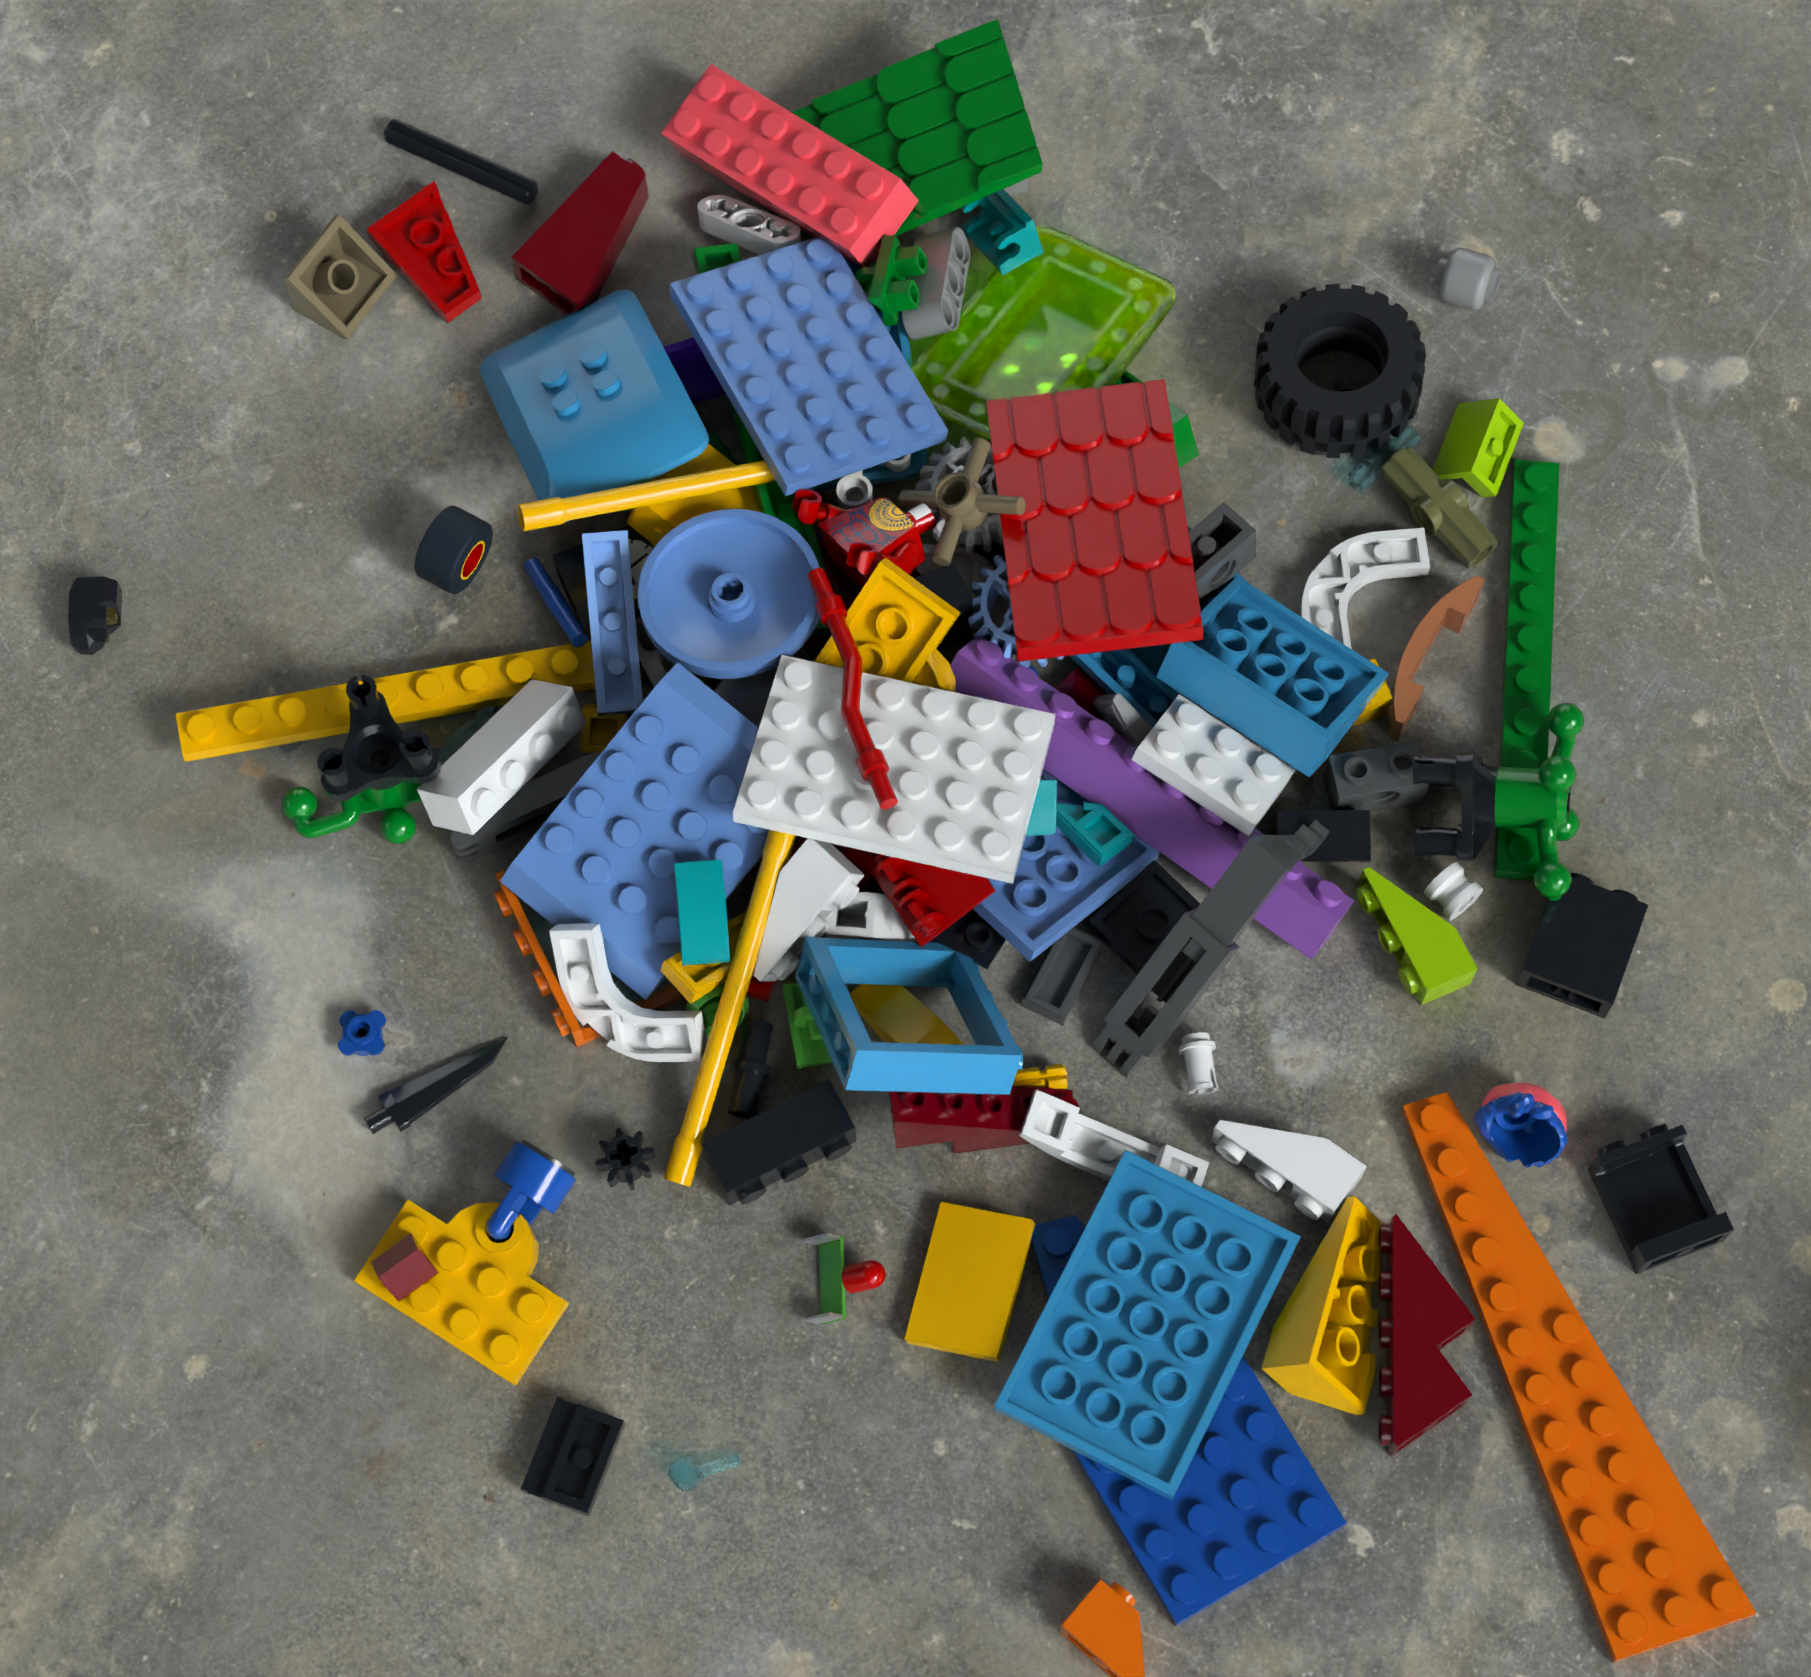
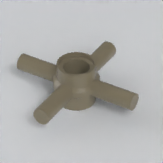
(962, 502)

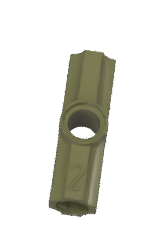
(1439, 507)

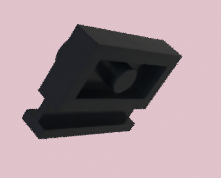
(573, 1456)

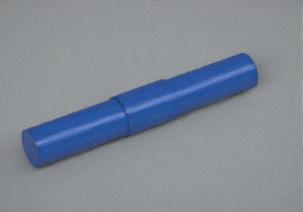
(555, 602)

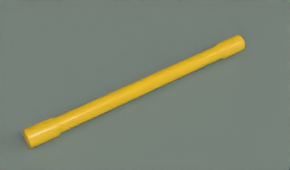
(559, 510)
(687, 1144)

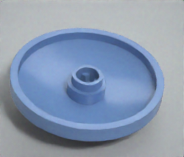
(729, 593)

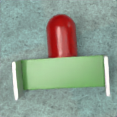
(837, 1278)

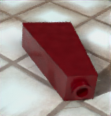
(583, 238)

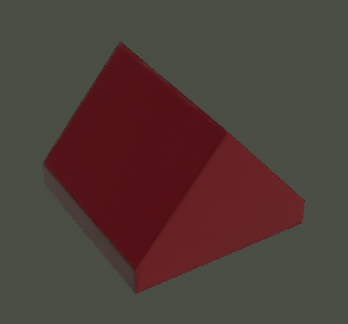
(404, 1267)

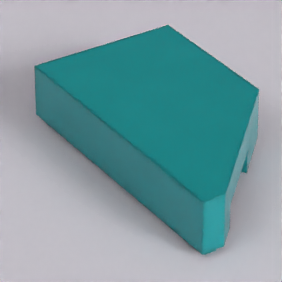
(1093, 830)

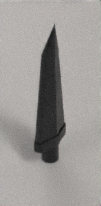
(422, 1094)

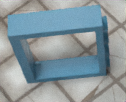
(906, 1067)

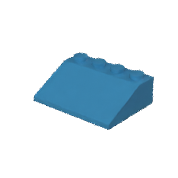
(1273, 676)

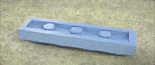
(612, 622)

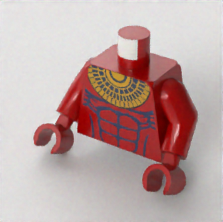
(867, 534)

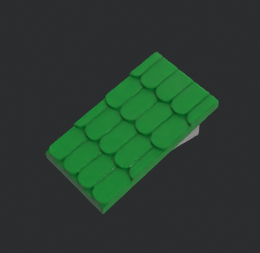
(939, 123)

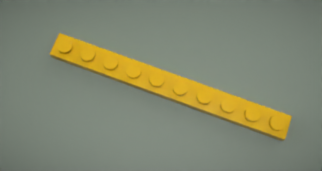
(408, 696)

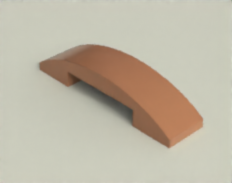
(1448, 612)

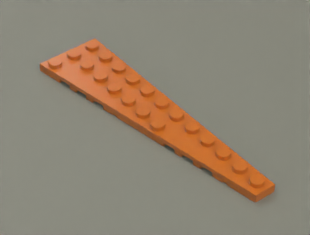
(1617, 1501)

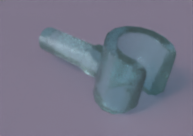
(687, 1475)

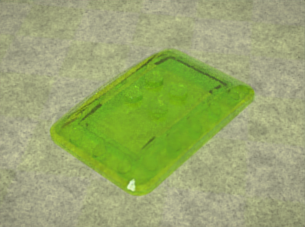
(1042, 329)

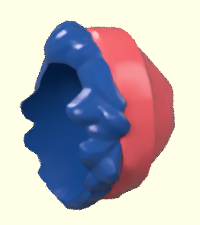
(1523, 1123)

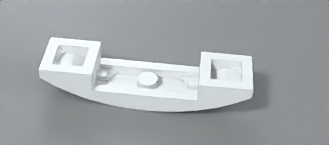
(1095, 1146)

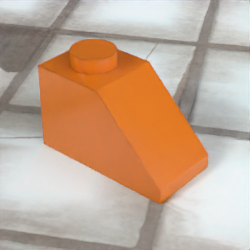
(1108, 1630)

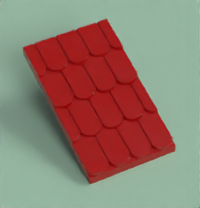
(1104, 522)

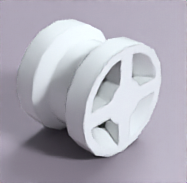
(1453, 891)

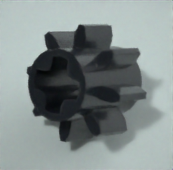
(611, 1162)

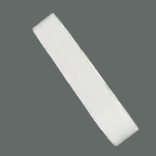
(745, 225)

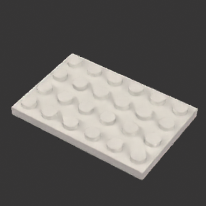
(954, 760)

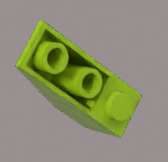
(1423, 943)

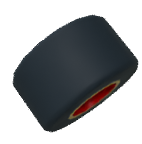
(453, 549)

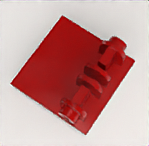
(928, 895)

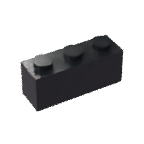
(779, 1143)

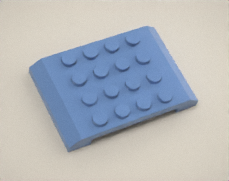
(646, 802)

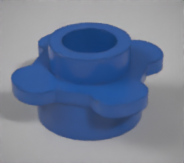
(367, 1045)

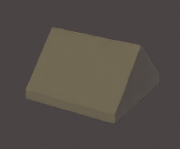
(338, 279)

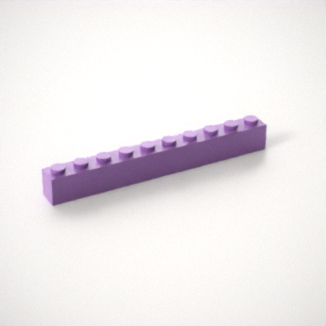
(1099, 767)

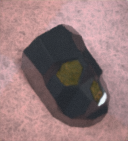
(93, 612)

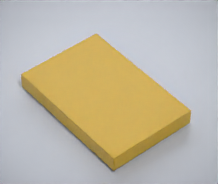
(970, 1282)

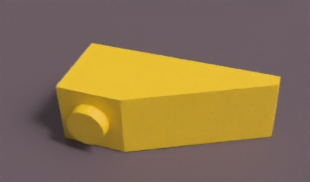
(900, 1016)

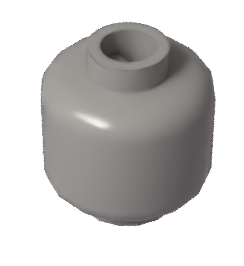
(1467, 278)

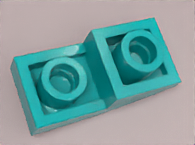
(701, 912)

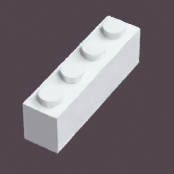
(502, 756)

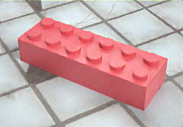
(789, 166)

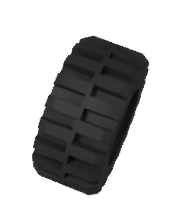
(1339, 322)

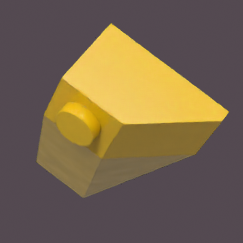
(1323, 1330)

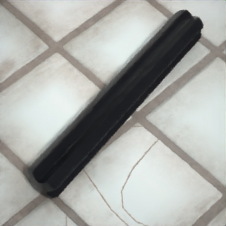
(461, 161)

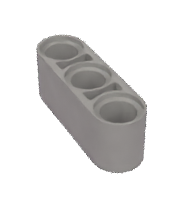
(941, 286)

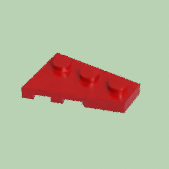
(427, 252)

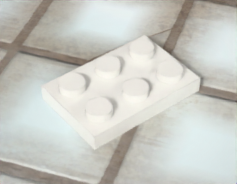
(1213, 764)

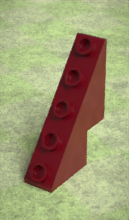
(966, 1119)
(1420, 1321)

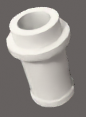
(1199, 1063)

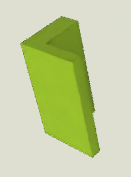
(1479, 445)

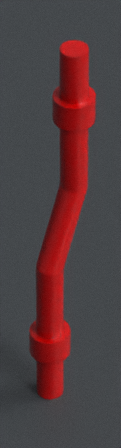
(870, 760)

